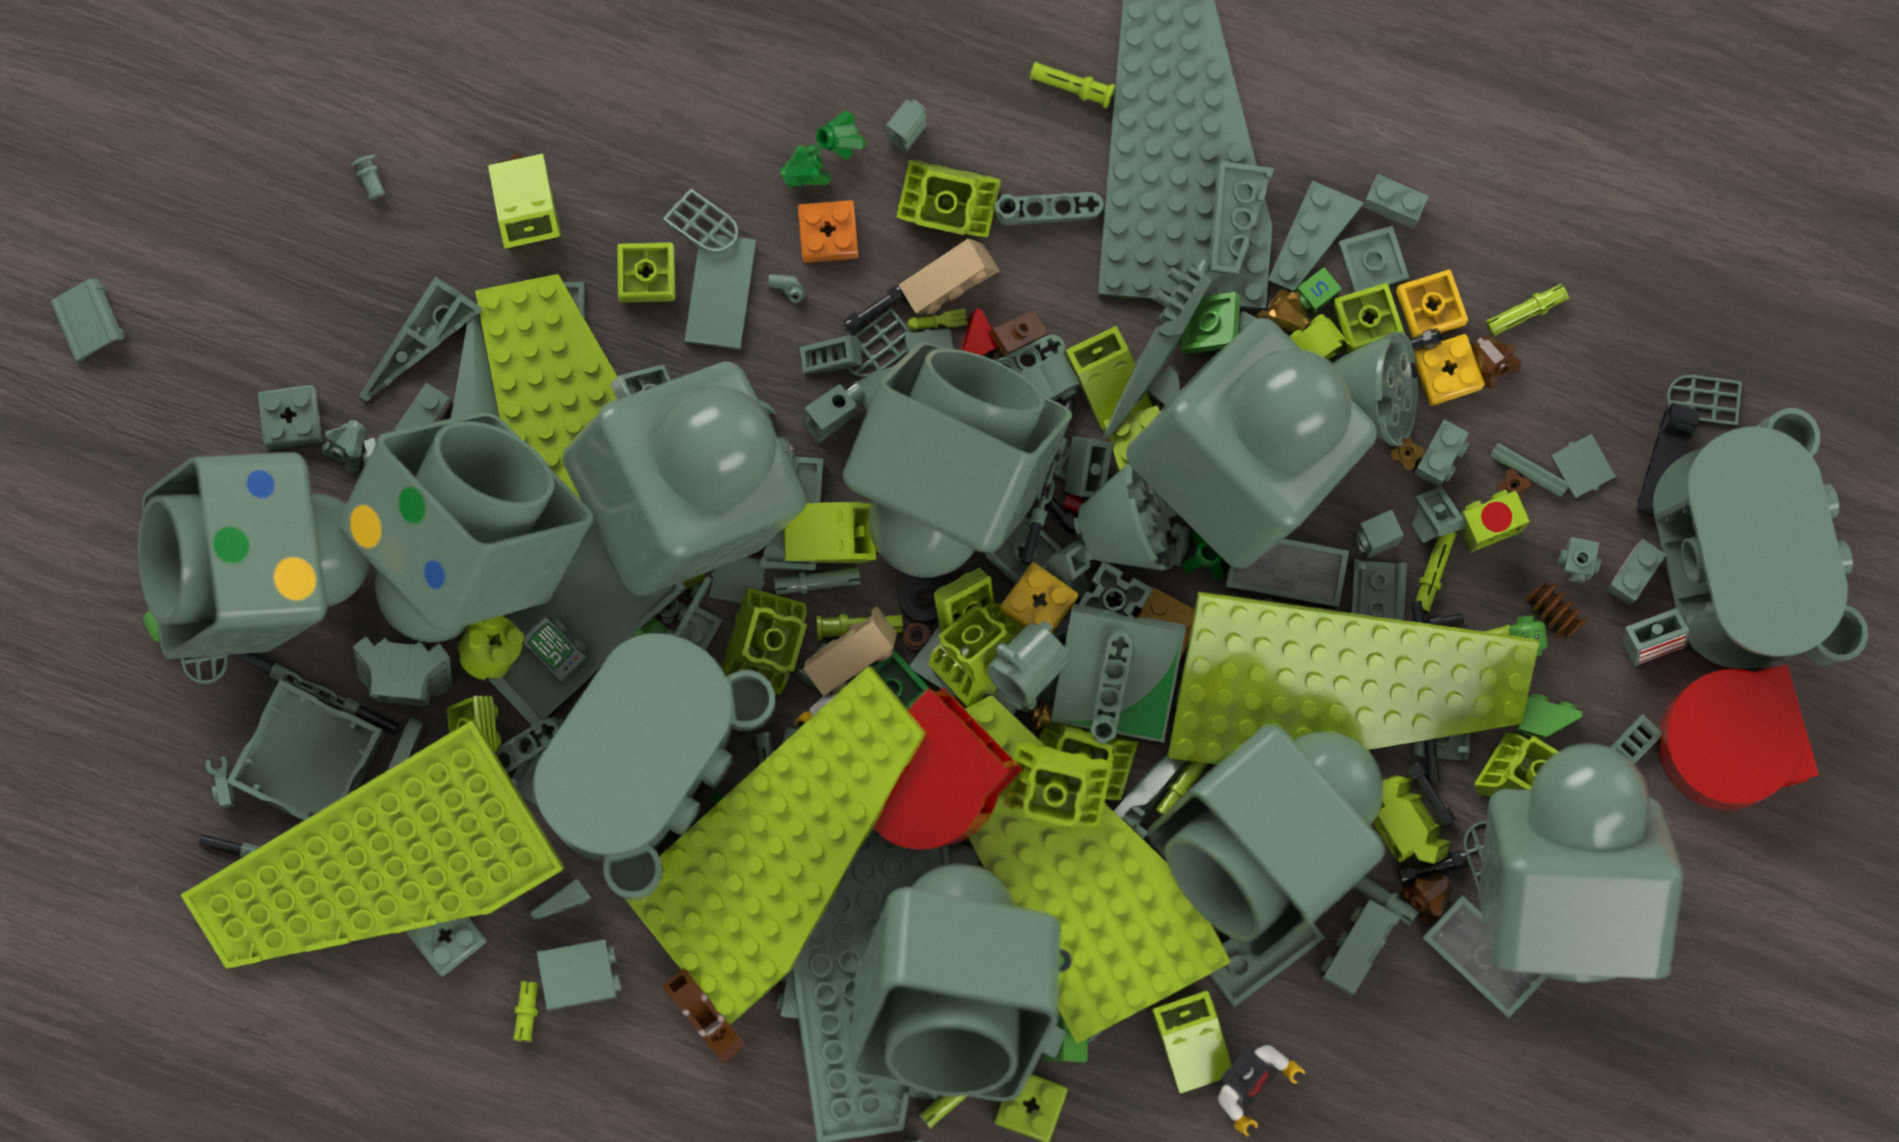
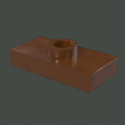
(1018, 332)

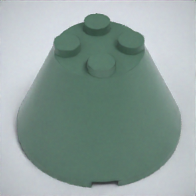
(1384, 384)
(1126, 524)

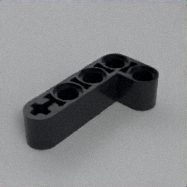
(1671, 443)

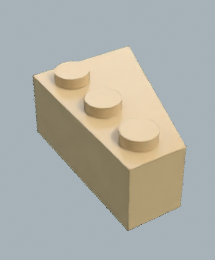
(948, 277)
(851, 653)

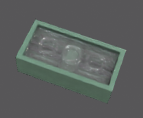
(1295, 572)
(1464, 943)

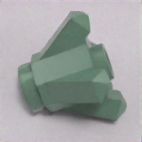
(346, 444)

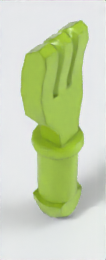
(948, 319)

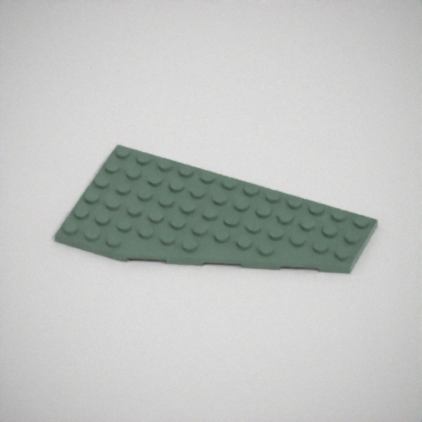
(1169, 130)
(824, 991)

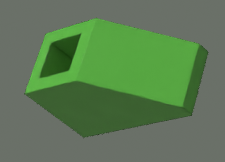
(1546, 718)

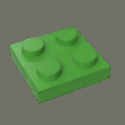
(1212, 324)

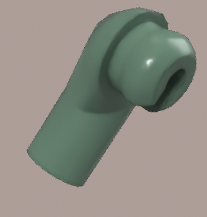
(1182, 534)

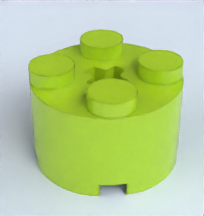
(1322, 338)
(490, 647)

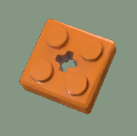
(841, 243)

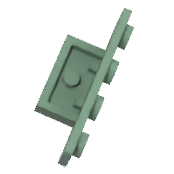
(695, 623)

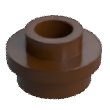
(916, 627)

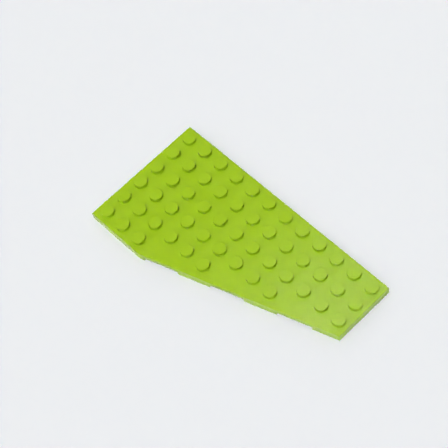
(545, 367)
(1340, 675)
(772, 852)
(395, 856)
(1109, 890)

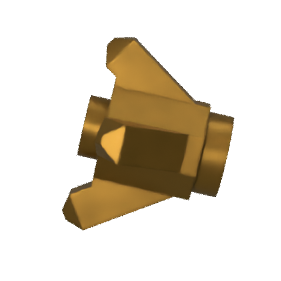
(1286, 311)

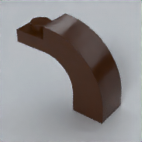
(703, 1015)

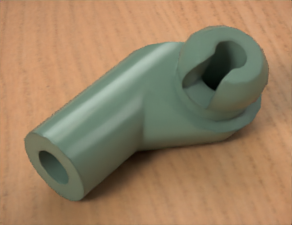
(790, 286)

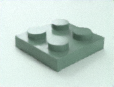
(1373, 259)

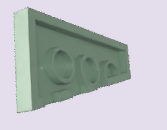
(1314, 230)

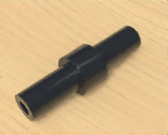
(1448, 621)

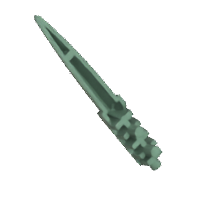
(1175, 318)
(1148, 792)

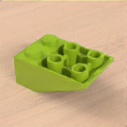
(524, 201)
(1103, 370)
(830, 534)
(1192, 1041)

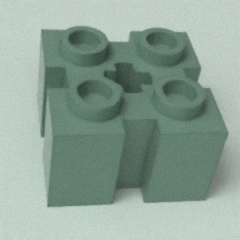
(1109, 585)

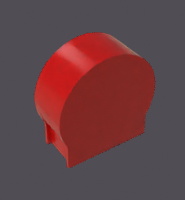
(1736, 738)
(949, 781)

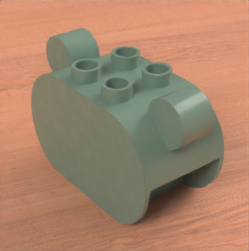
(1758, 548)
(641, 750)

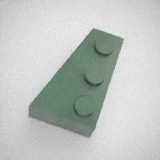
(1358, 946)

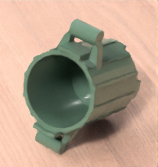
(1028, 664)

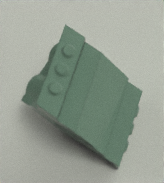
(402, 671)

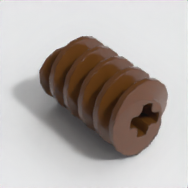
(1556, 610)

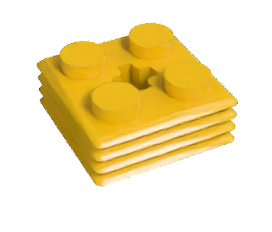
(1439, 289)
(1441, 386)
(1038, 583)

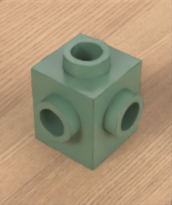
(1586, 552)

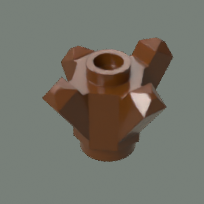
(1494, 359)
(1428, 896)

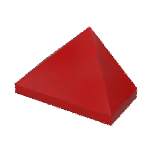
(977, 336)

